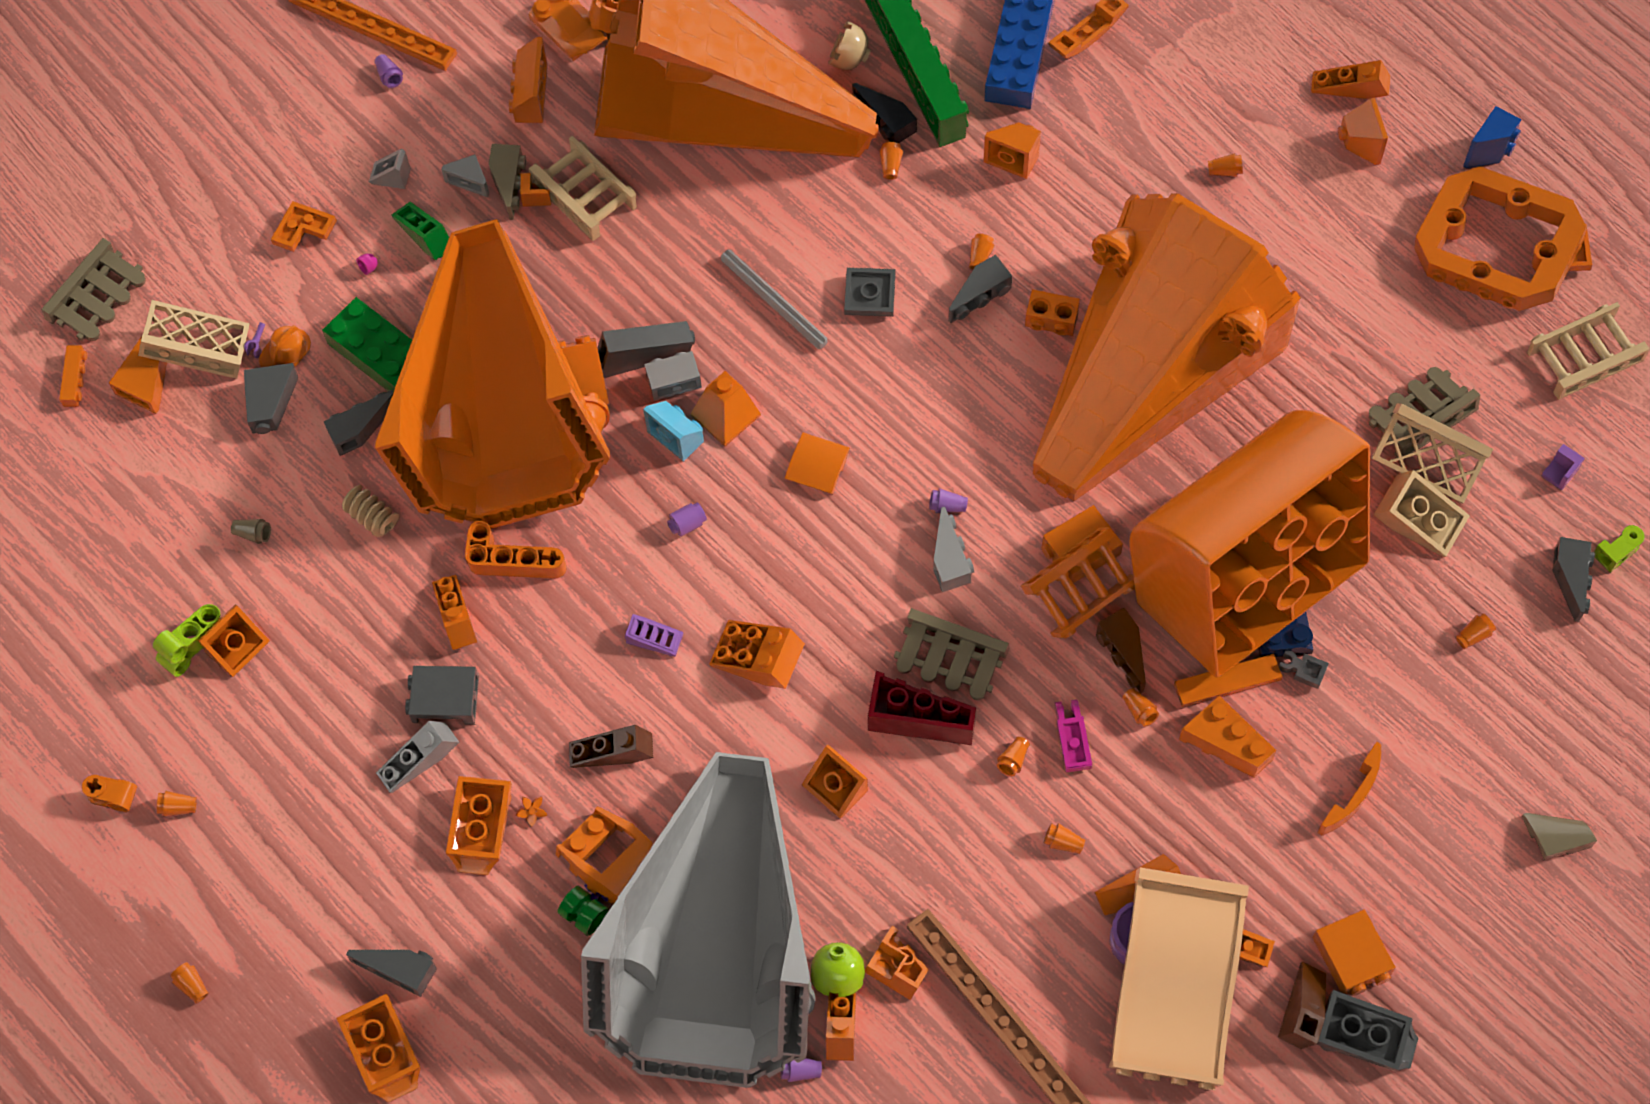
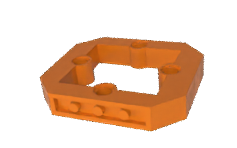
(1496, 285)

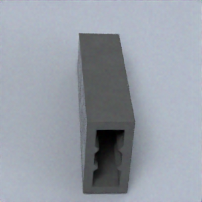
(633, 347)

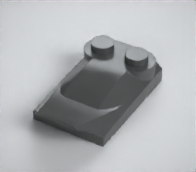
(1368, 1032)

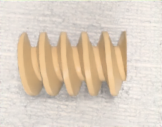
(369, 511)

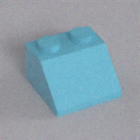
(673, 429)

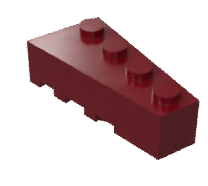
(918, 713)

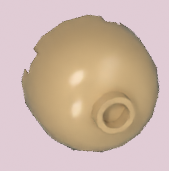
(850, 48)

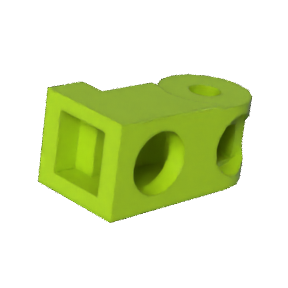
(1621, 549)

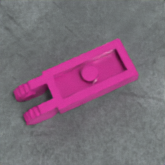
(1073, 738)

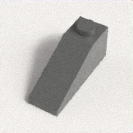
(401, 967)

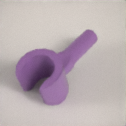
(254, 343)

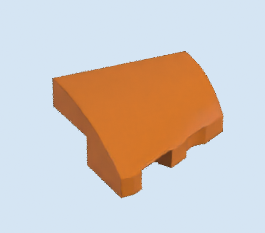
(897, 965)

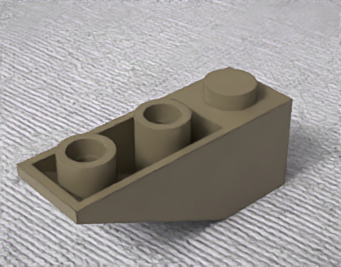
(506, 168)

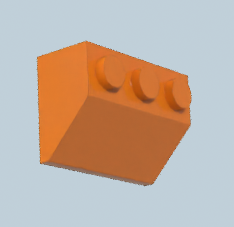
(529, 83)

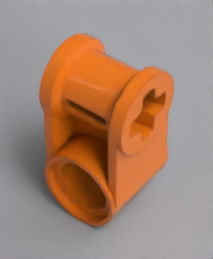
(114, 793)

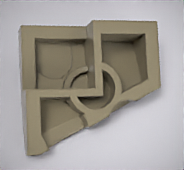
(1558, 834)

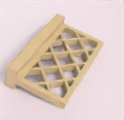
(190, 353)
(1442, 433)

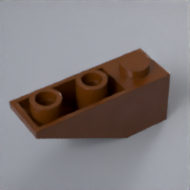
(1123, 640)
(612, 748)
(1305, 1008)

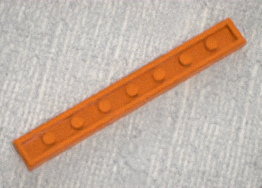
(382, 30)

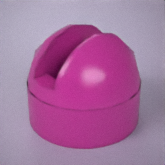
(367, 263)

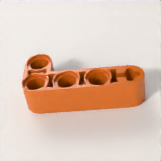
(516, 554)

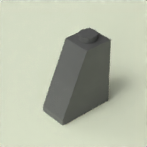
(268, 395)

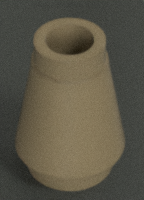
(253, 529)

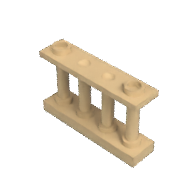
(575, 207)
(1588, 373)

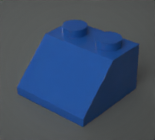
(1493, 139)

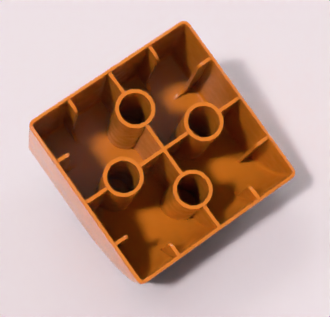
(1256, 539)

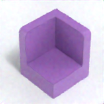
(1563, 467)

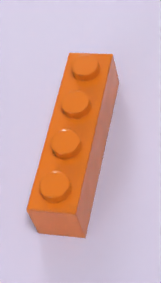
(73, 376)

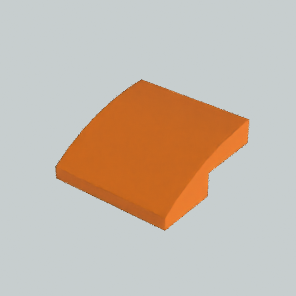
(817, 463)

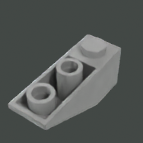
(949, 560)
(418, 755)

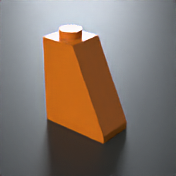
(140, 380)

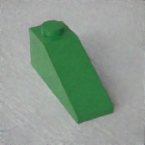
(423, 229)

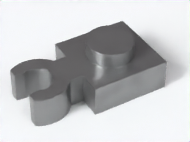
(1308, 670)

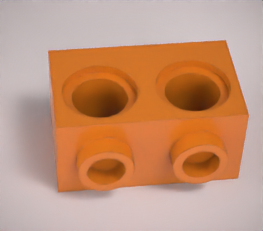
(1053, 306)

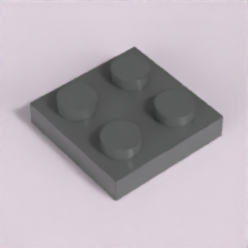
(870, 292)

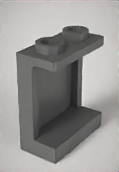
(443, 693)

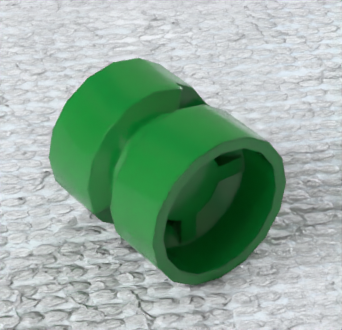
(580, 908)

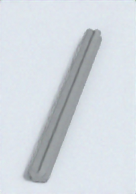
(774, 299)

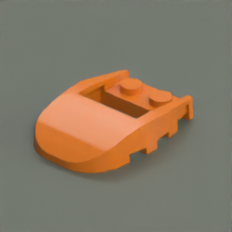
(589, 838)

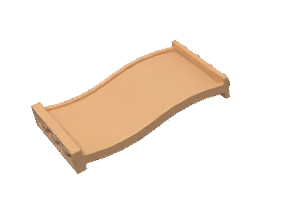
(1179, 978)

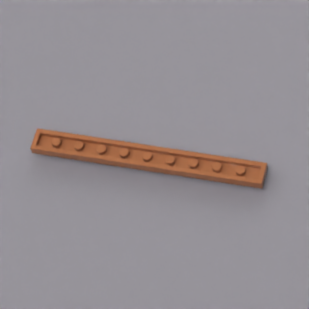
(995, 1011)

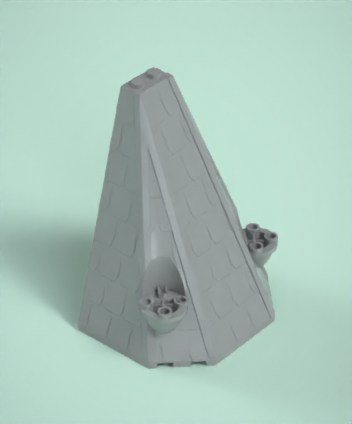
(705, 944)

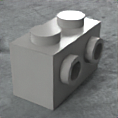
(673, 375)

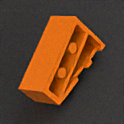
(1229, 737)

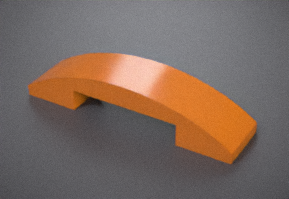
(1089, 29)
(1338, 815)

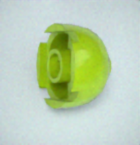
(837, 969)

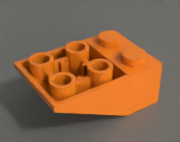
(758, 652)

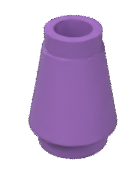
(388, 71)
(949, 500)
(802, 1071)

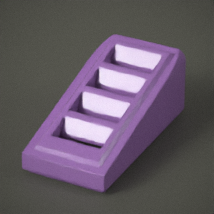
(651, 644)

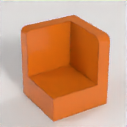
(531, 194)

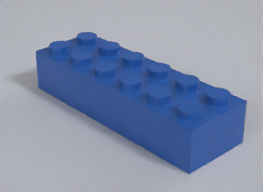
(1018, 52)

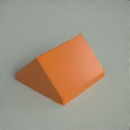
(233, 641)
(835, 782)

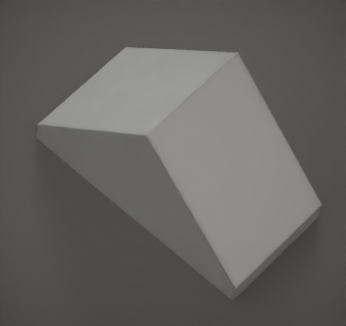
(391, 170)
(467, 175)

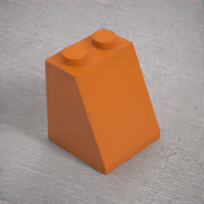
(586, 365)

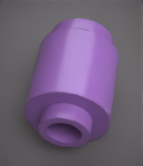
(686, 519)

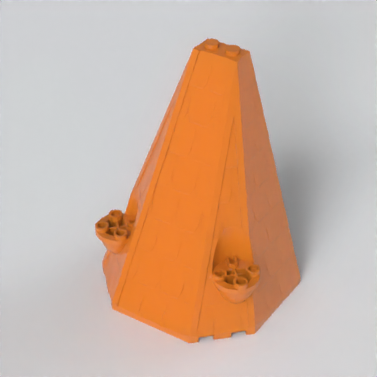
(722, 81)
(1167, 332)
(486, 398)

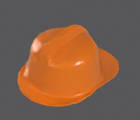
(286, 346)

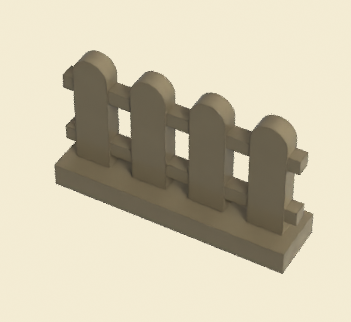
(89, 273)
(1449, 411)
(968, 640)

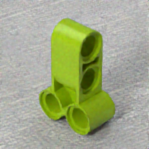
(176, 649)

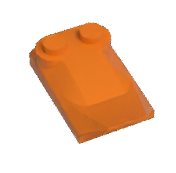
(567, 26)
(478, 824)
(381, 1049)

